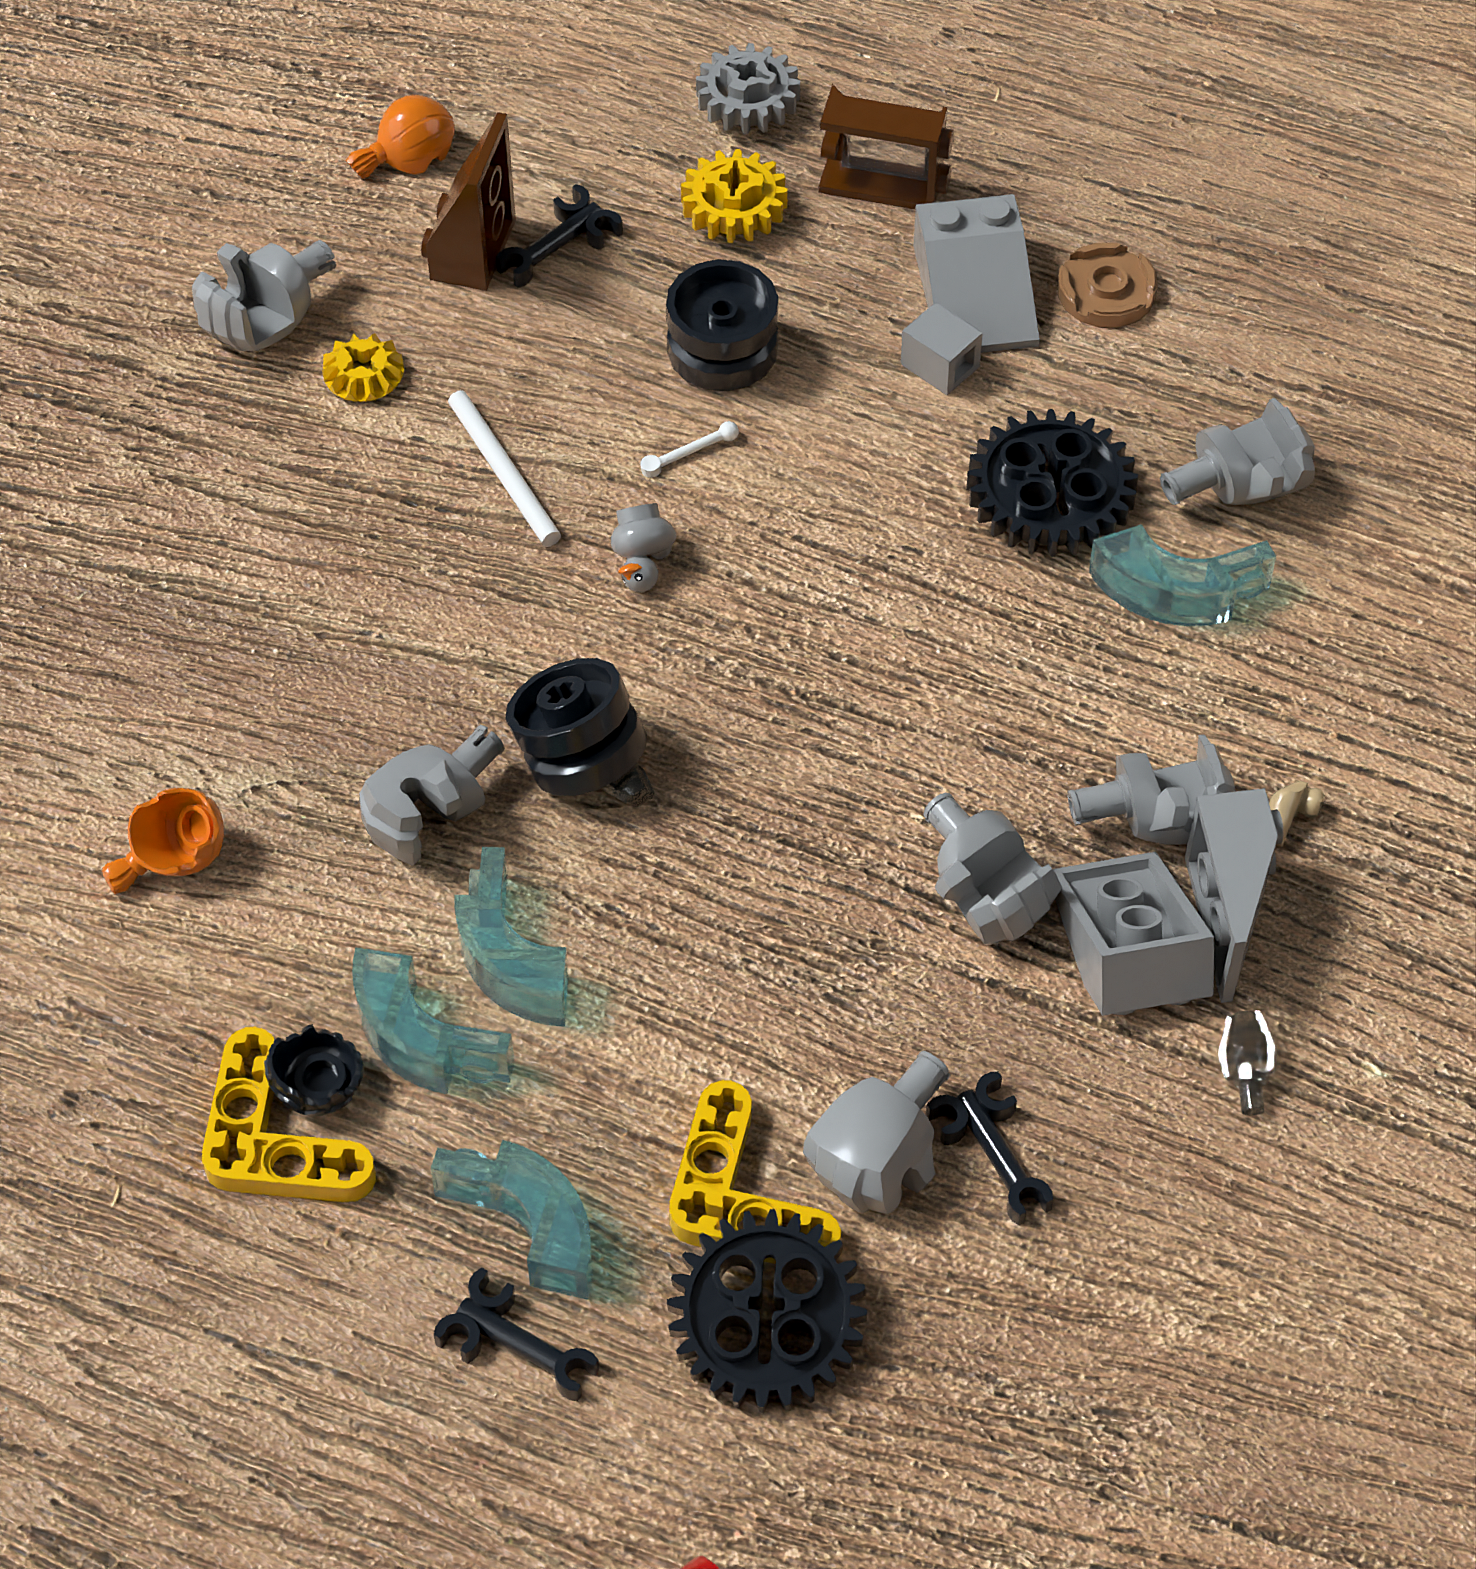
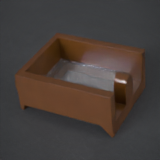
(884, 151)

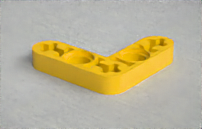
(261, 1150)
(716, 1189)

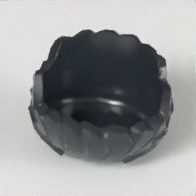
(314, 1071)

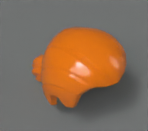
(408, 137)
(169, 836)

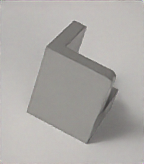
(941, 348)

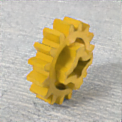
(734, 195)

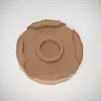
(1107, 285)

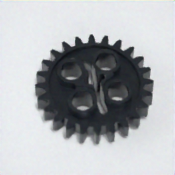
(1020, 498)
(820, 1312)

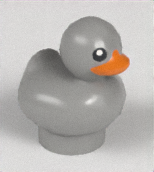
(638, 535)

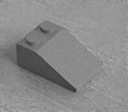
(978, 267)
(1229, 869)
(1134, 934)

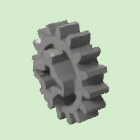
(748, 88)

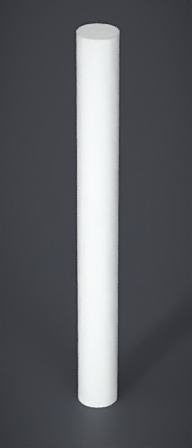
(504, 468)

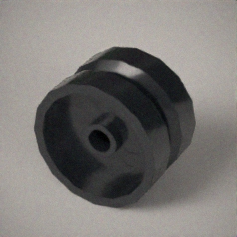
(722, 325)
(576, 726)

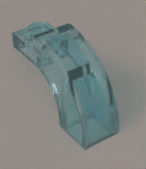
(1175, 587)
(508, 968)
(413, 1041)
(534, 1196)

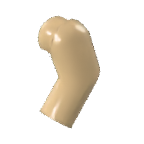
(1296, 799)

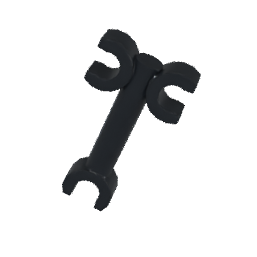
(575, 220)
(979, 1113)
(484, 1316)

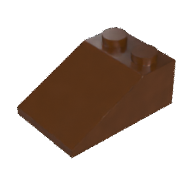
(475, 214)

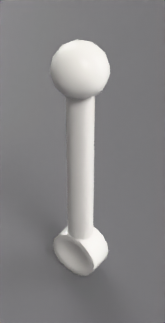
(652, 465)

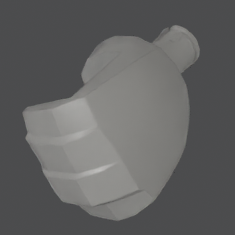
(263, 293)
(1248, 463)
(434, 777)
(1157, 801)
(989, 872)
(878, 1138)

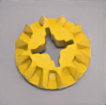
(362, 383)

